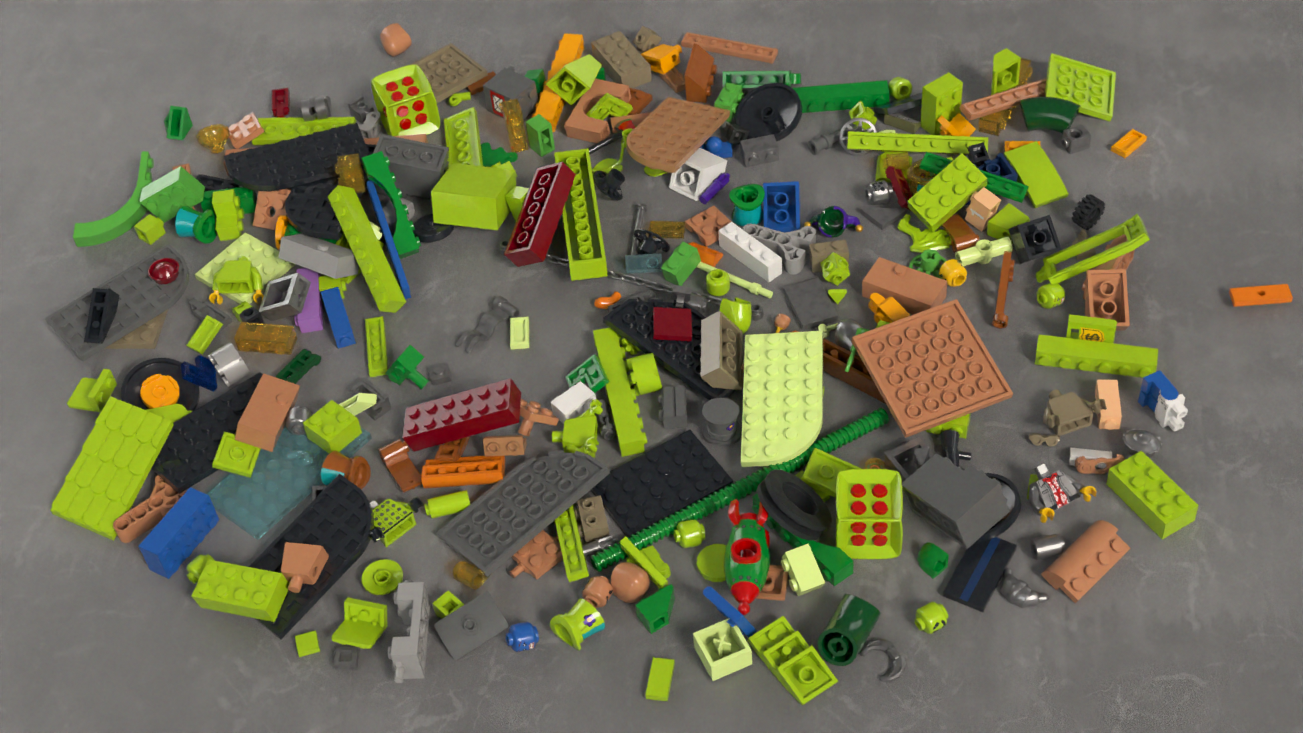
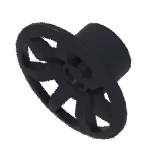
(611, 181)
(648, 244)

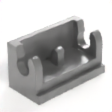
(382, 403)

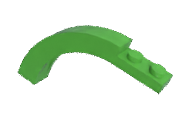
(122, 220)

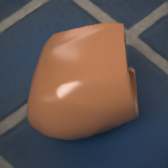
(395, 39)
(629, 582)

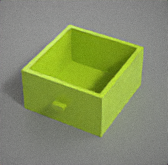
(472, 196)

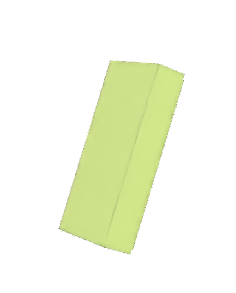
(519, 333)

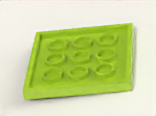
(1081, 84)

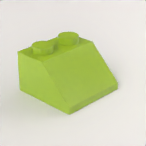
(1005, 71)

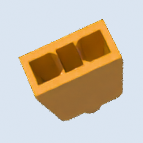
(663, 57)

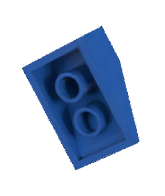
(782, 206)

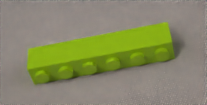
(1096, 356)

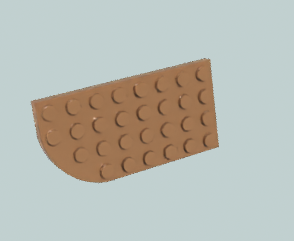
(673, 133)

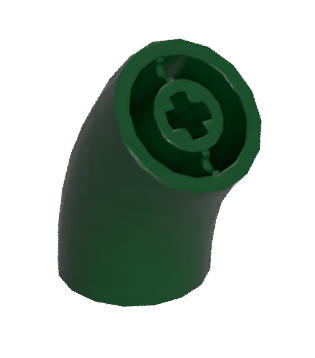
(1048, 113)
(847, 630)

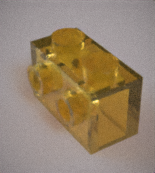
(350, 172)

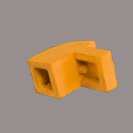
(956, 127)

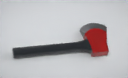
(620, 127)

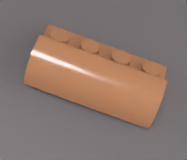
(1086, 560)

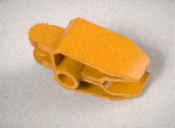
(886, 309)

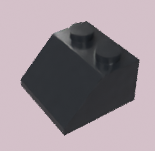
(1034, 239)

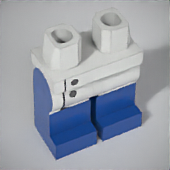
(1163, 400)

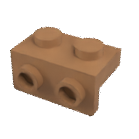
(504, 445)

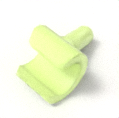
(825, 329)

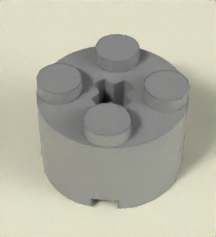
(229, 364)

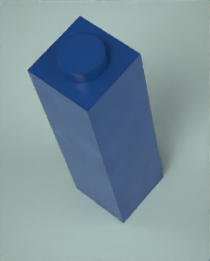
(338, 317)

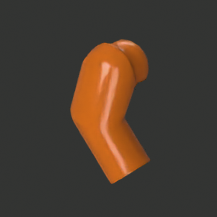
(604, 302)

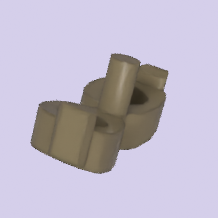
(1038, 439)

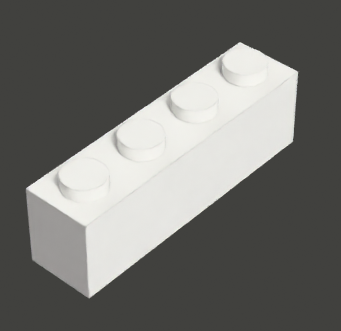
(750, 252)

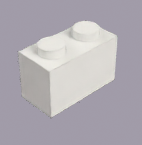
(572, 402)

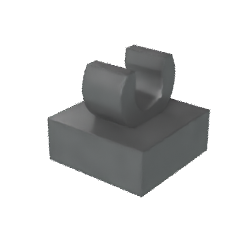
(681, 294)

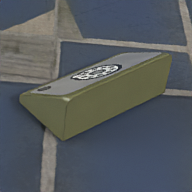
(902, 122)

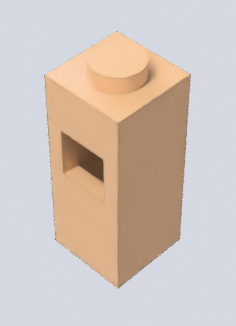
(1109, 391)

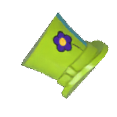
(577, 624)

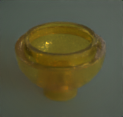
(213, 137)

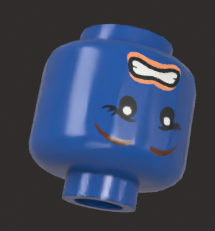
(522, 636)

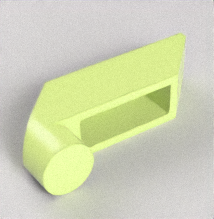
(359, 403)

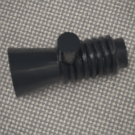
(949, 441)

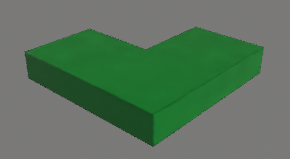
(589, 372)

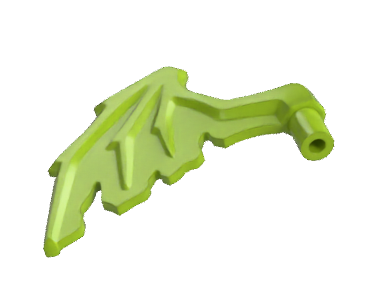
(925, 239)

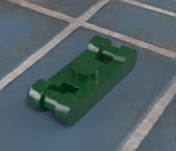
(299, 366)

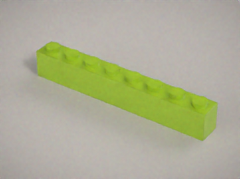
(366, 249)
(619, 393)

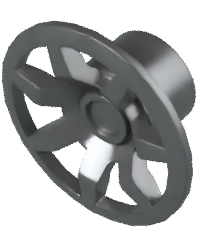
(855, 129)

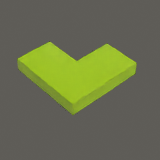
(609, 105)

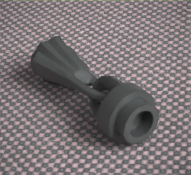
(607, 431)

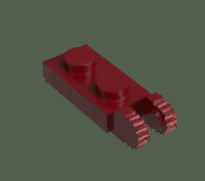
(899, 186)

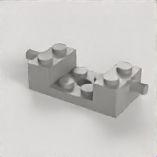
(410, 652)

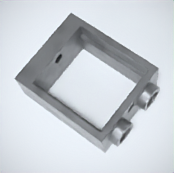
(293, 305)
(902, 455)

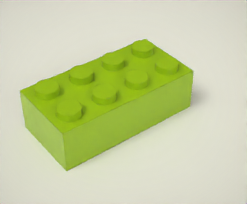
(947, 192)
(1152, 494)
(241, 590)

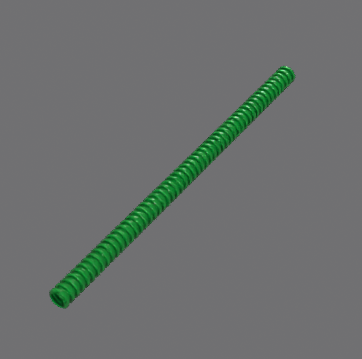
(739, 489)

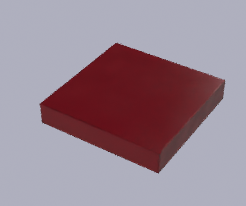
(672, 324)

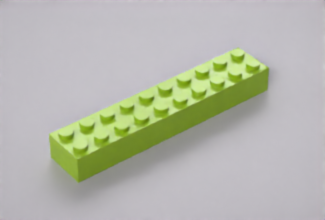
(582, 219)

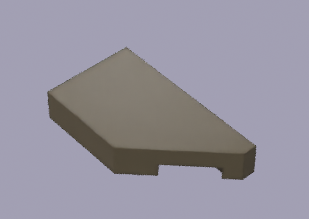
(1087, 254)

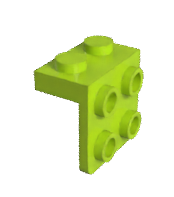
(93, 393)
(362, 623)

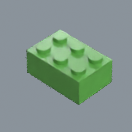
(172, 192)

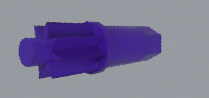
(715, 187)

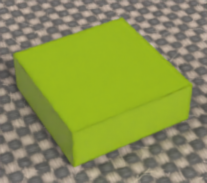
(307, 643)

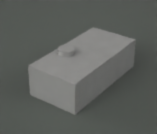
(318, 255)

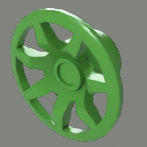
(929, 262)

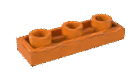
(1260, 295)

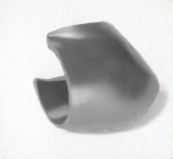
(844, 332)

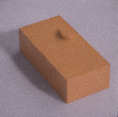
(909, 287)
(267, 412)

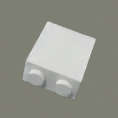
(697, 174)

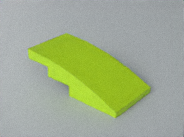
(1038, 173)
(792, 660)

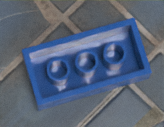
(179, 533)

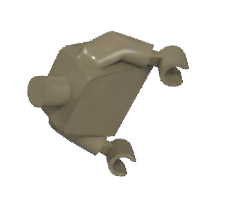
(1070, 412)

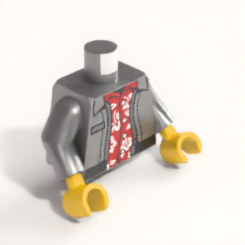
(1055, 491)

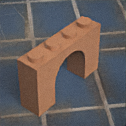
(591, 129)

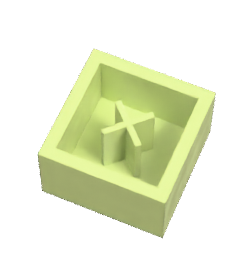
(722, 649)

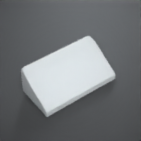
(1089, 454)

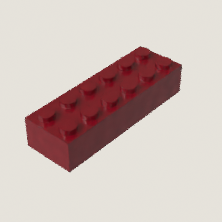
(540, 214)
(462, 415)

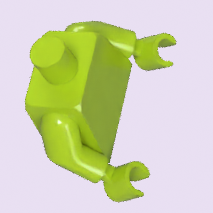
(580, 432)

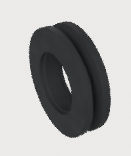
(781, 492)

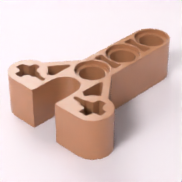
(147, 513)

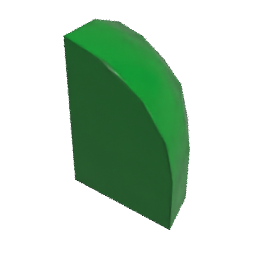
(932, 559)

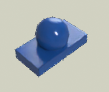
(717, 147)

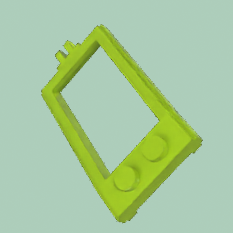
(1136, 236)

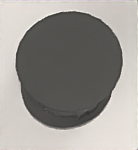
(721, 421)

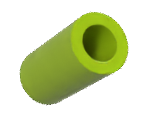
(447, 504)

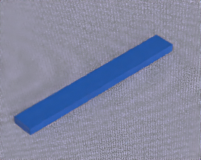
(388, 240)

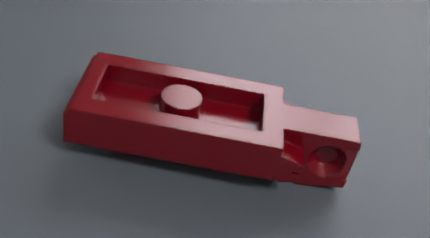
(280, 102)

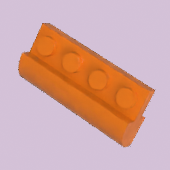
(463, 472)

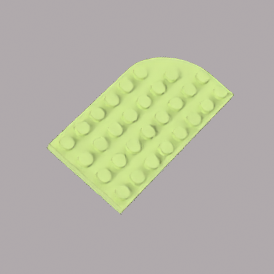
(781, 396)

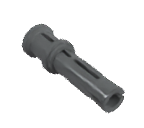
(826, 141)

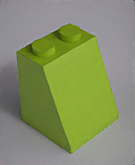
(575, 78)

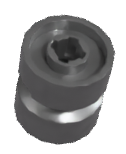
(320, 107)

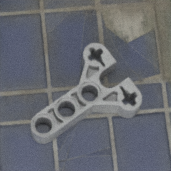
(789, 246)

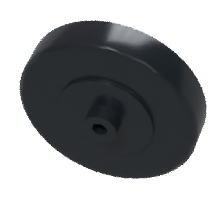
(429, 231)

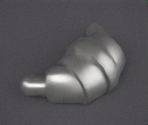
(1018, 592)

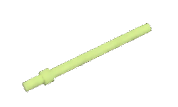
(754, 288)

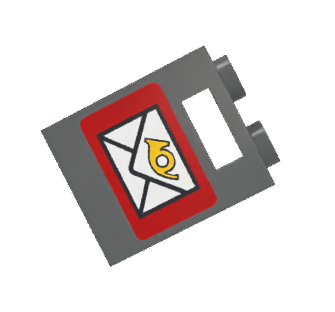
(509, 86)

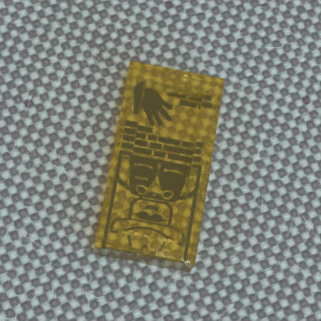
(668, 229)

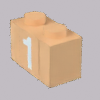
(982, 208)

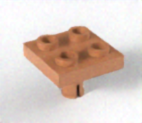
(533, 413)

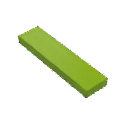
(376, 346)

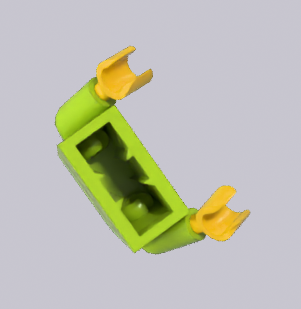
(237, 277)

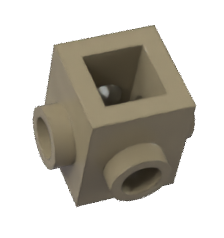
(646, 39)

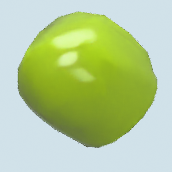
(737, 312)

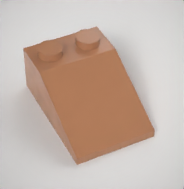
(1107, 296)

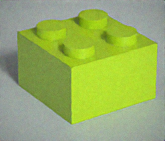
(332, 427)

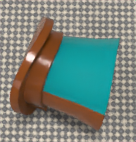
(354, 469)

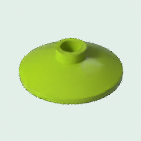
(382, 570)

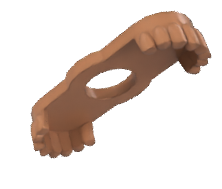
(1088, 466)

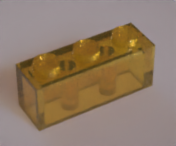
(514, 125)
(265, 338)

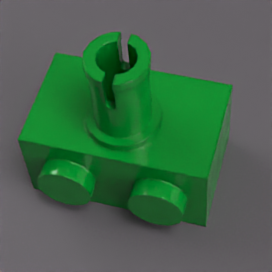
(406, 368)

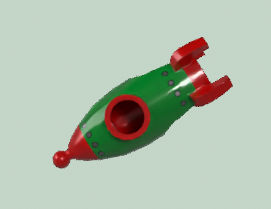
(747, 555)

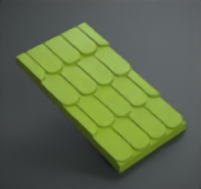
(111, 467)

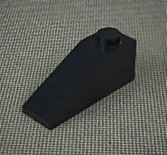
(101, 314)

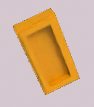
(1128, 143)

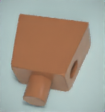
(302, 564)

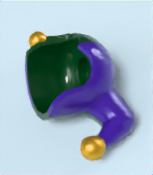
(834, 221)

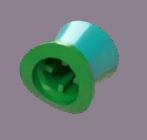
(747, 204)
(196, 224)

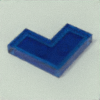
(201, 374)

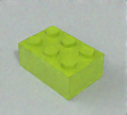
(940, 98)

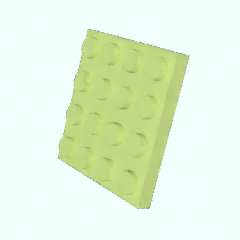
(261, 255)

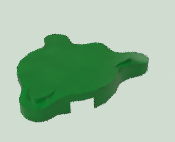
(492, 157)

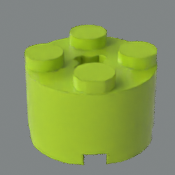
(644, 374)

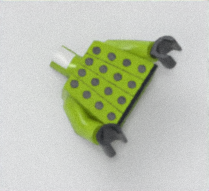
(393, 519)

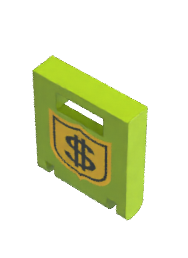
(1091, 328)

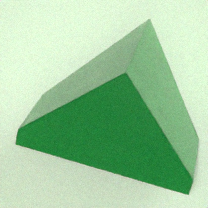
(177, 123)

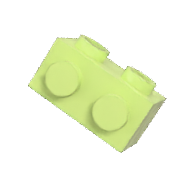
(802, 570)

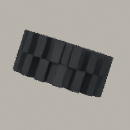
(1088, 212)

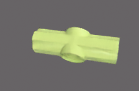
(984, 251)

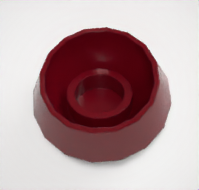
(164, 270)

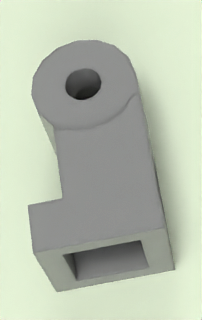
(371, 125)

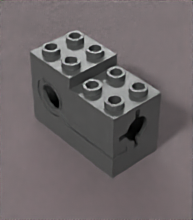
(414, 163)
(955, 499)

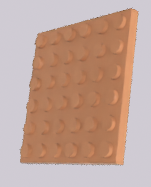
(931, 368)

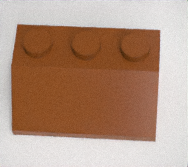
(699, 75)

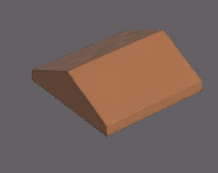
(775, 585)

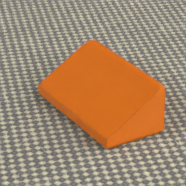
(707, 254)

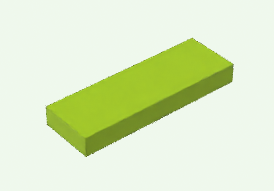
(641, 561)

